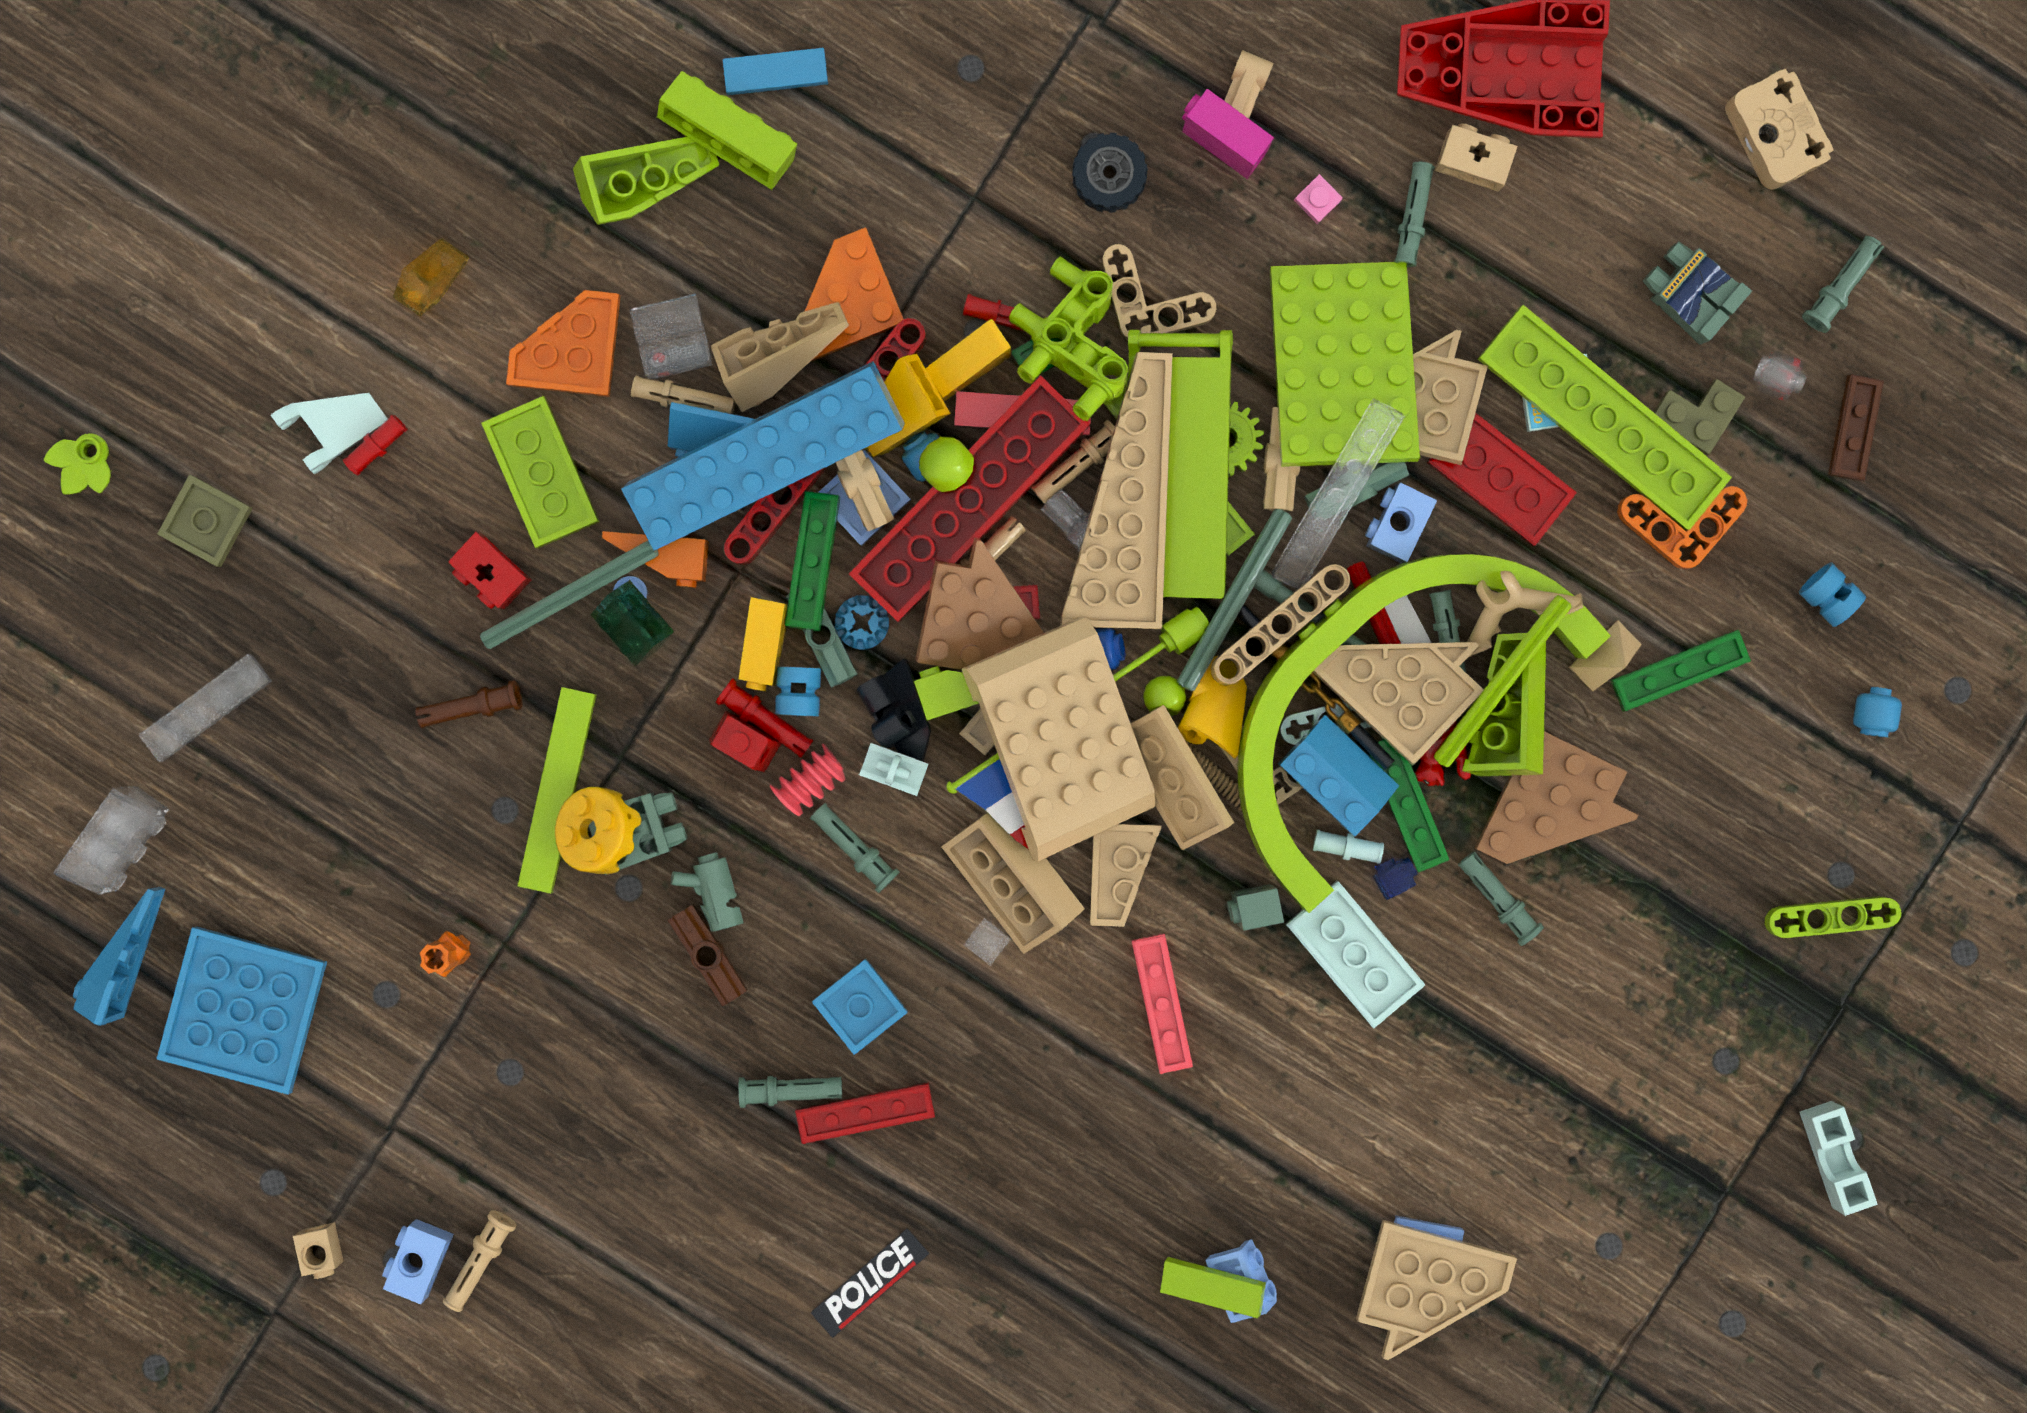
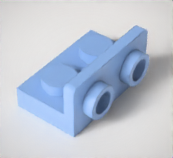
(1246, 1262)

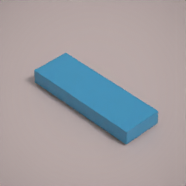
(775, 71)

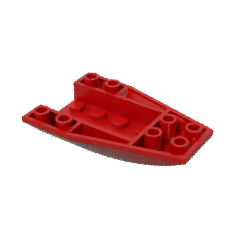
(1512, 65)

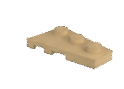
(1117, 870)

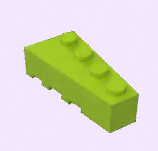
(1513, 733)

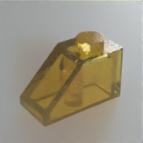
(429, 276)

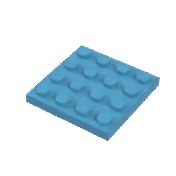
(241, 1010)

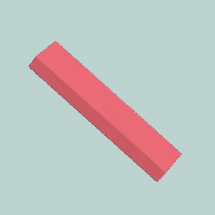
(984, 409)
(1162, 1003)

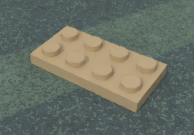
(1180, 785)

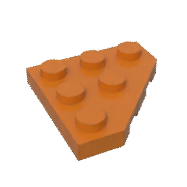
(860, 286)
(570, 349)

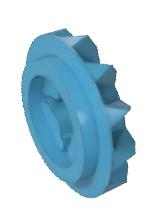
(878, 623)

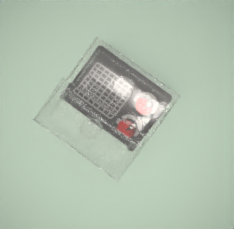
(671, 337)

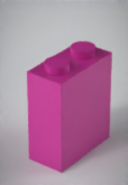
(1226, 132)

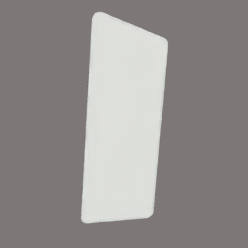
(1406, 622)

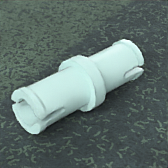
(1348, 846)

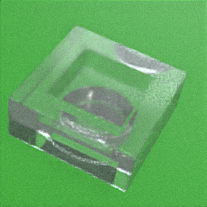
(987, 941)

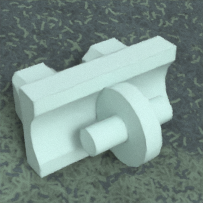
(893, 769)

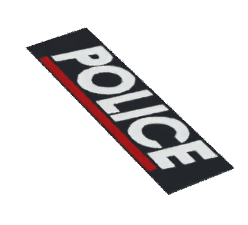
(869, 1283)

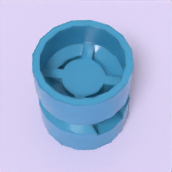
(1832, 594)
(798, 703)

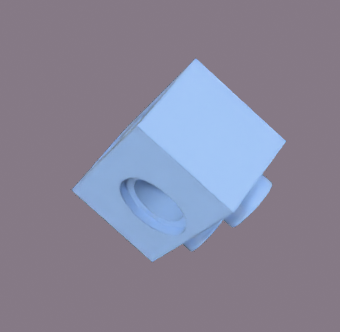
(1414, 507)
(431, 1245)

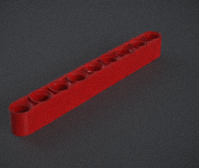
(779, 513)

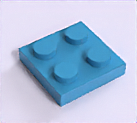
(860, 1006)

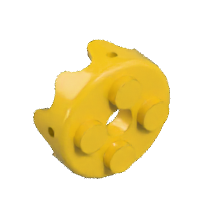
(613, 833)

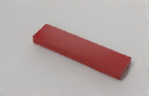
(865, 1113)

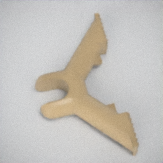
(1502, 602)

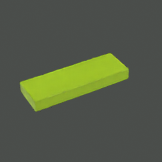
(1213, 1287)

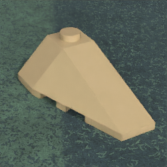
(765, 360)

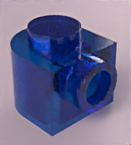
(1394, 877)

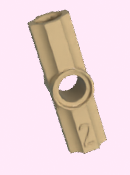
(1279, 480)
(862, 486)

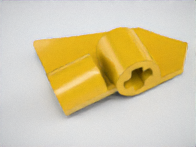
(1216, 710)

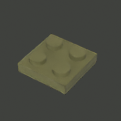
(205, 520)

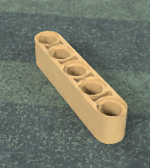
(1292, 613)

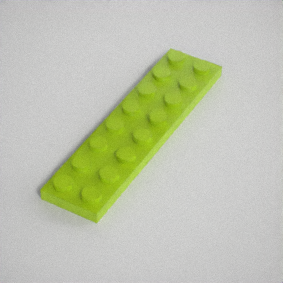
(1604, 417)

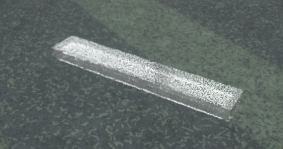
(1338, 494)

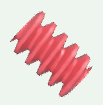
(809, 781)

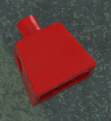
(744, 742)

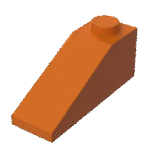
(679, 560)

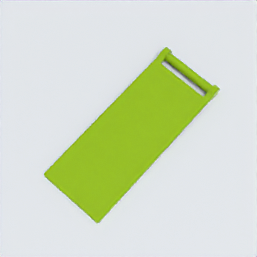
(1195, 463)

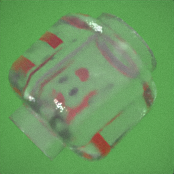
(1780, 375)

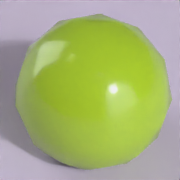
(1166, 692)

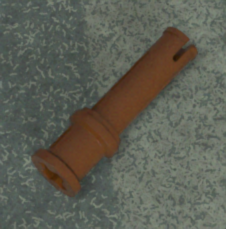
(485, 701)

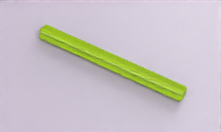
(1502, 680)

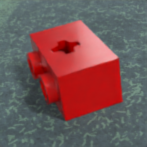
(481, 553)

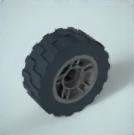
(1124, 160)

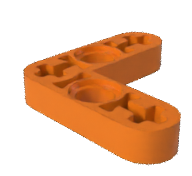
(1677, 535)

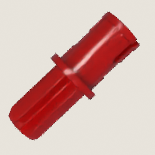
(987, 310)

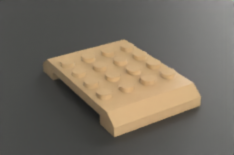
(1062, 736)

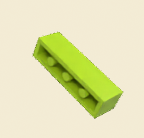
(726, 129)

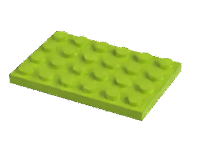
(1336, 347)

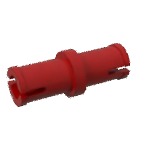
(375, 444)

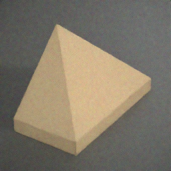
(1608, 658)

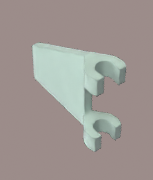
(335, 423)

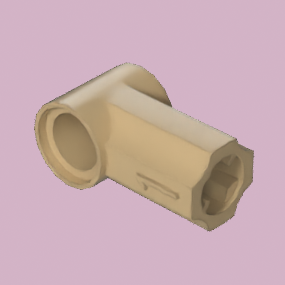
(1248, 79)

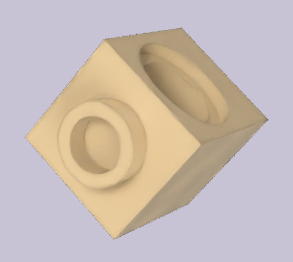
(327, 1238)

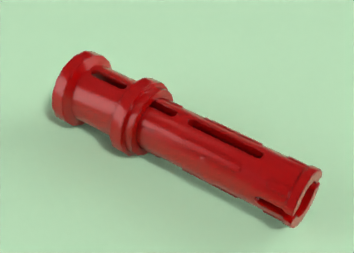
(750, 709)

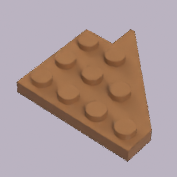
(971, 613)
(1556, 807)

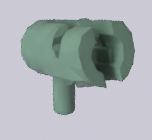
(716, 888)

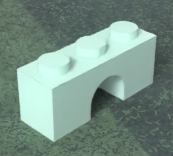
(1830, 1142)

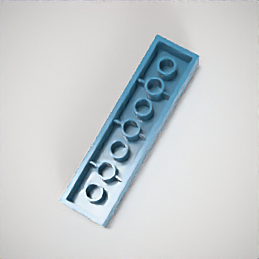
(763, 456)

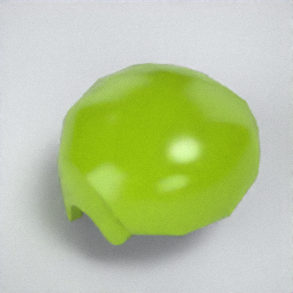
(946, 464)

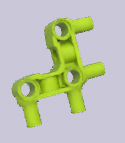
(1075, 353)

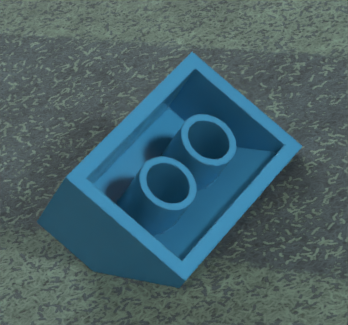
(696, 426)
(1339, 775)

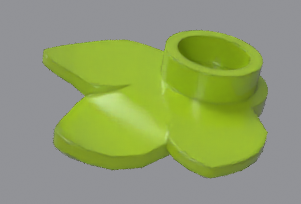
(79, 468)

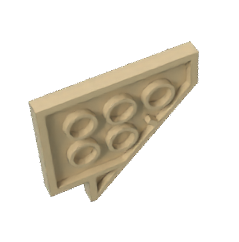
(1446, 398)
(1403, 689)
(1427, 1283)

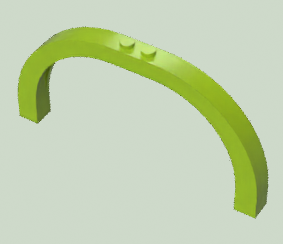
(1317, 641)

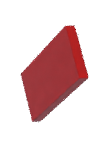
(1507, 482)

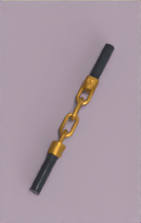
(1347, 720)

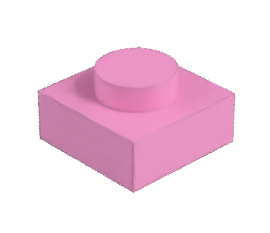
(1318, 199)

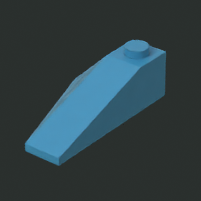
(110, 980)

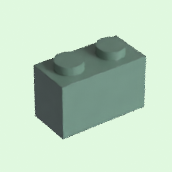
(1255, 907)

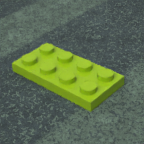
(540, 472)

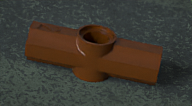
(719, 975)

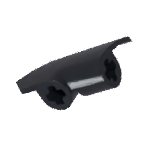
(897, 711)

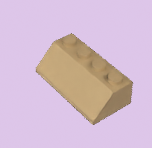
(1019, 892)

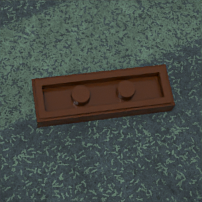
(1856, 427)

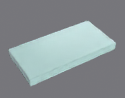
(1356, 955)

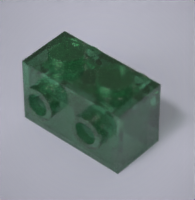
(634, 629)

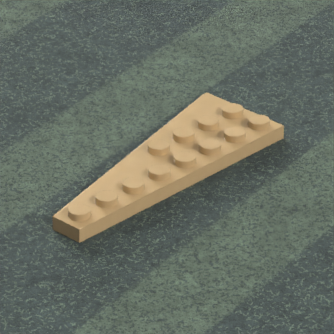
(1123, 547)

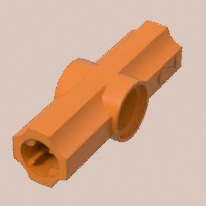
(445, 954)

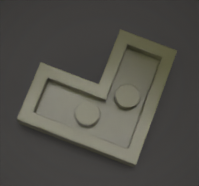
(1702, 423)

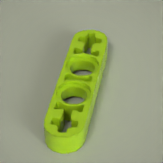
(1832, 917)

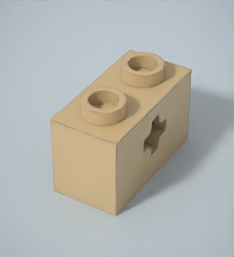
(1458, 160)

